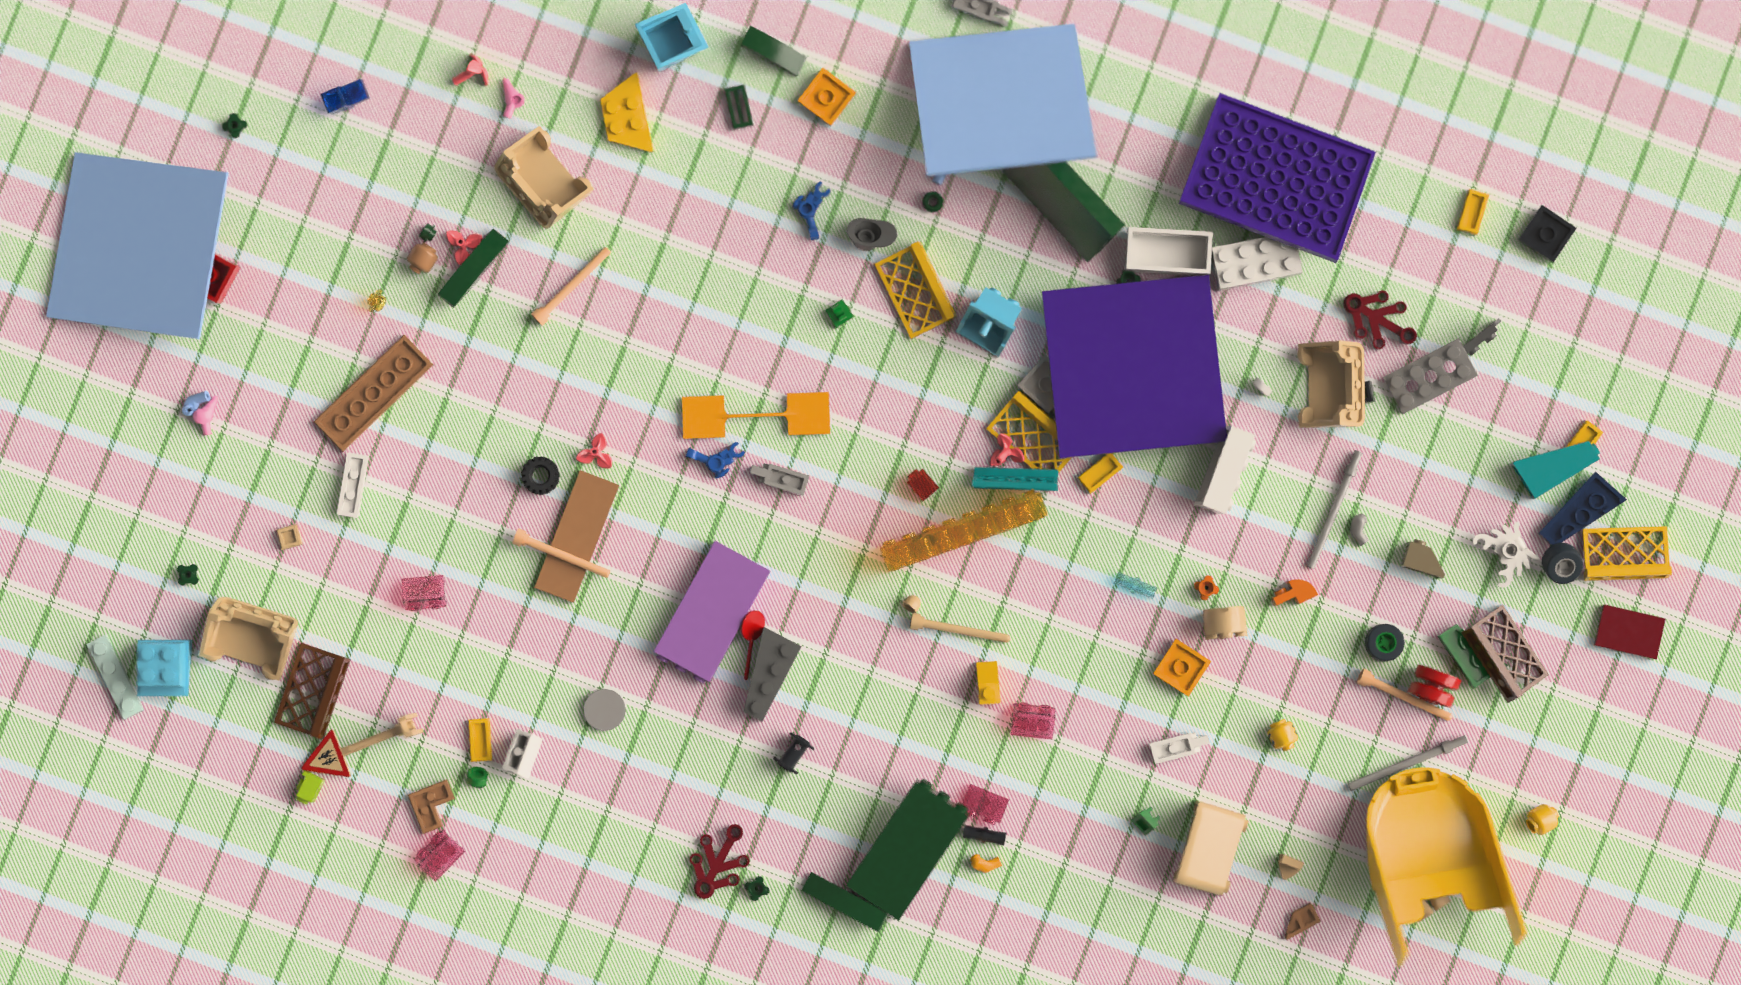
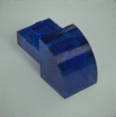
(345, 97)

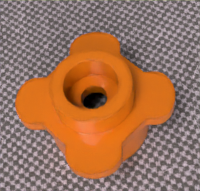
(1200, 586)

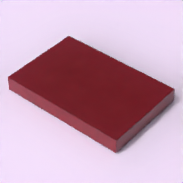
(1629, 631)

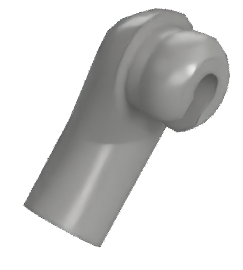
(1357, 529)

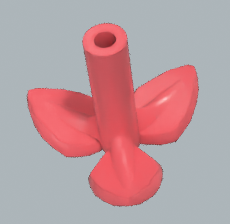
(473, 68)
(455, 239)
(598, 443)
(1000, 456)

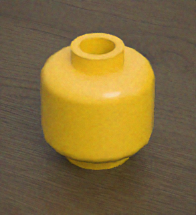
(1542, 819)

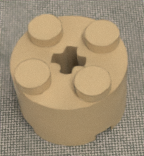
(1224, 622)

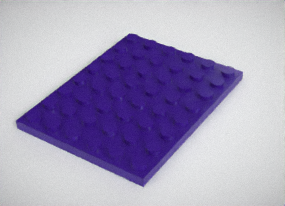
(1277, 178)

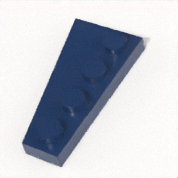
(1587, 505)

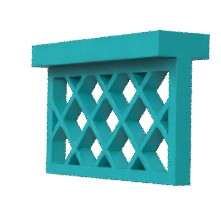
(1015, 478)

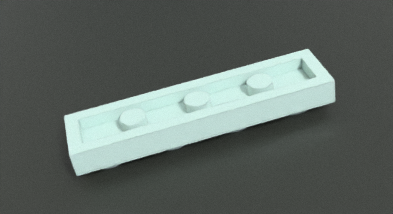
(115, 677)

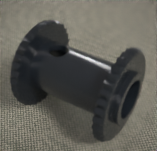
(791, 755)

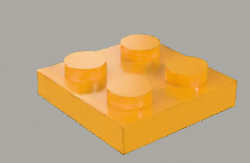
(826, 97)
(1182, 667)

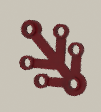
(1376, 317)
(716, 864)

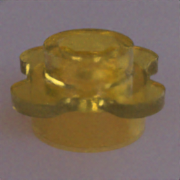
(376, 301)

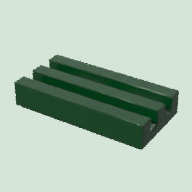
(742, 124)

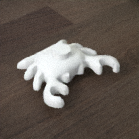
(1509, 549)

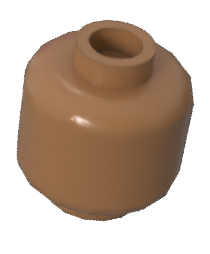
(422, 258)

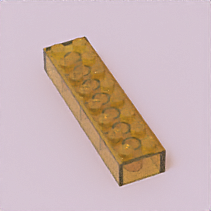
(964, 531)

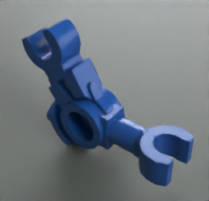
(808, 208)
(716, 462)

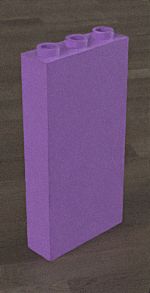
(711, 612)

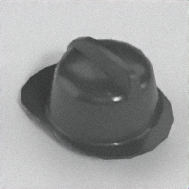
(871, 233)

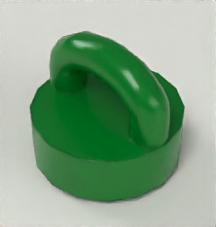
(477, 777)

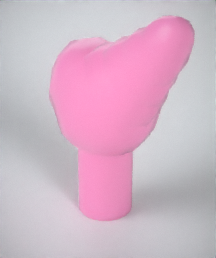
(512, 98)
(205, 414)

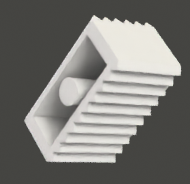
(522, 753)

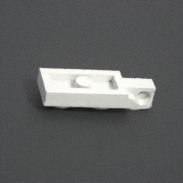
(1177, 747)

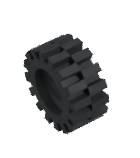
(528, 470)

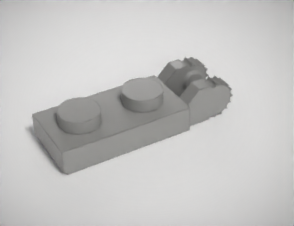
(983, 9)

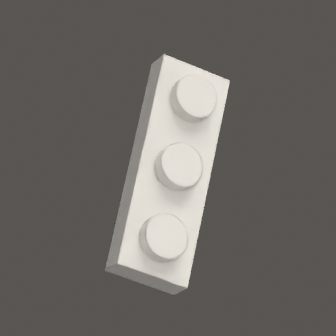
(352, 485)

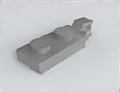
(781, 478)

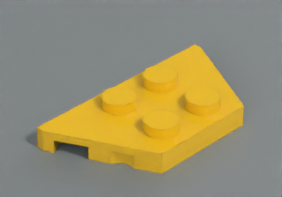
(626, 115)

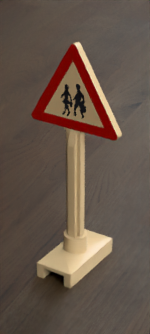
(330, 757)

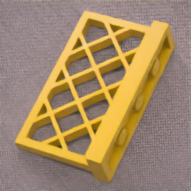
(929, 277)
(1041, 418)
(1621, 571)

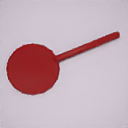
(751, 629)

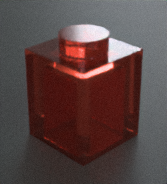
(921, 484)

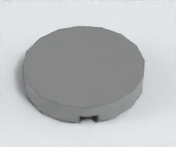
(604, 709)

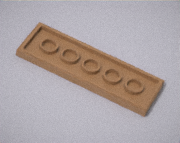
(373, 393)
(577, 534)

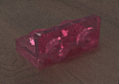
(423, 592)
(1033, 720)
(985, 804)
(439, 855)

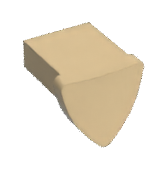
(1289, 866)

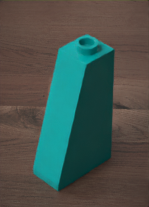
(1551, 468)

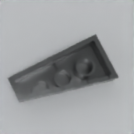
(771, 667)

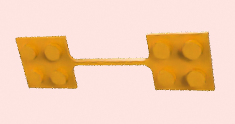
(707, 417)

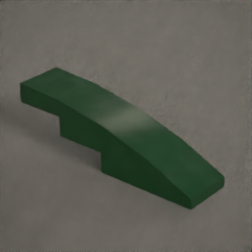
(473, 268)
(845, 902)

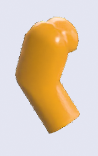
(983, 865)

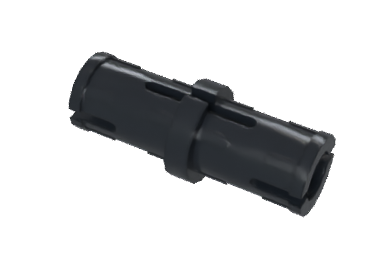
(984, 835)

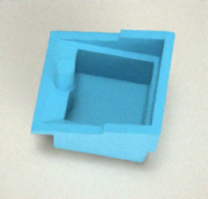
(671, 36)
(990, 321)
(163, 667)

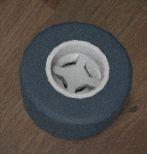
(1562, 563)

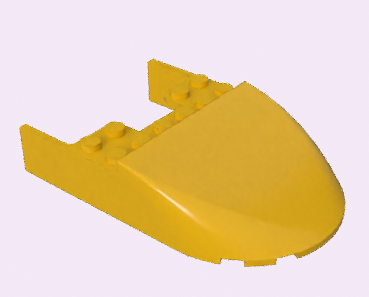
(1430, 842)

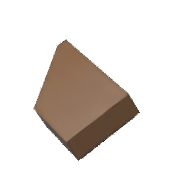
(1301, 920)

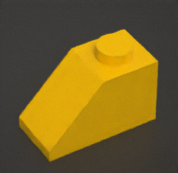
(988, 682)

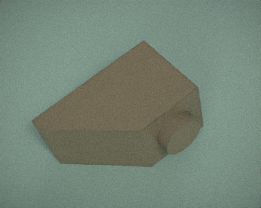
(1421, 559)

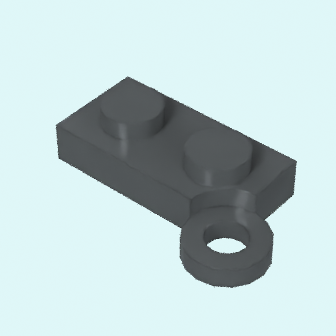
(1486, 335)

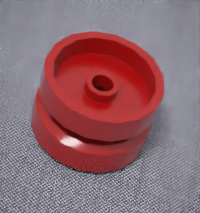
(1434, 686)

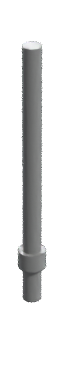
(1350, 472)
(1445, 747)

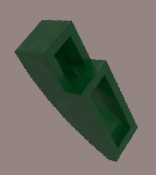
(773, 50)

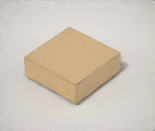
(289, 537)

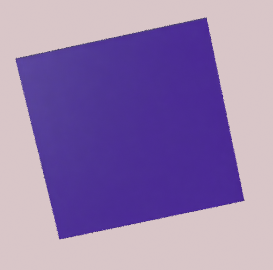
(1134, 366)

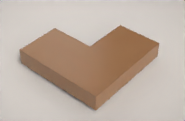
(425, 803)

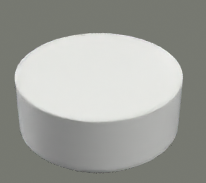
(1262, 387)

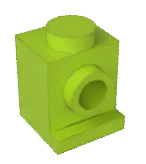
(309, 787)

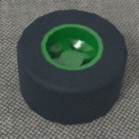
(1384, 642)

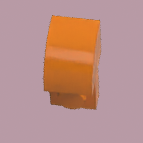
(1299, 590)

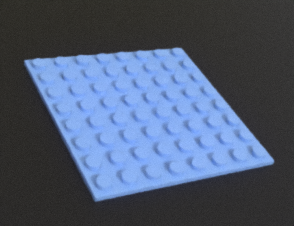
(1001, 100)
(137, 245)

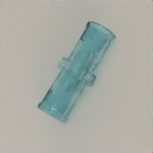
(1135, 585)

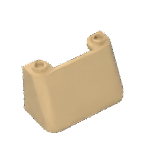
(540, 178)
(1334, 384)
(248, 635)
(1210, 848)

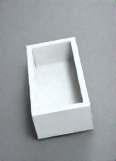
(1168, 251)
(1254, 262)
(1224, 471)

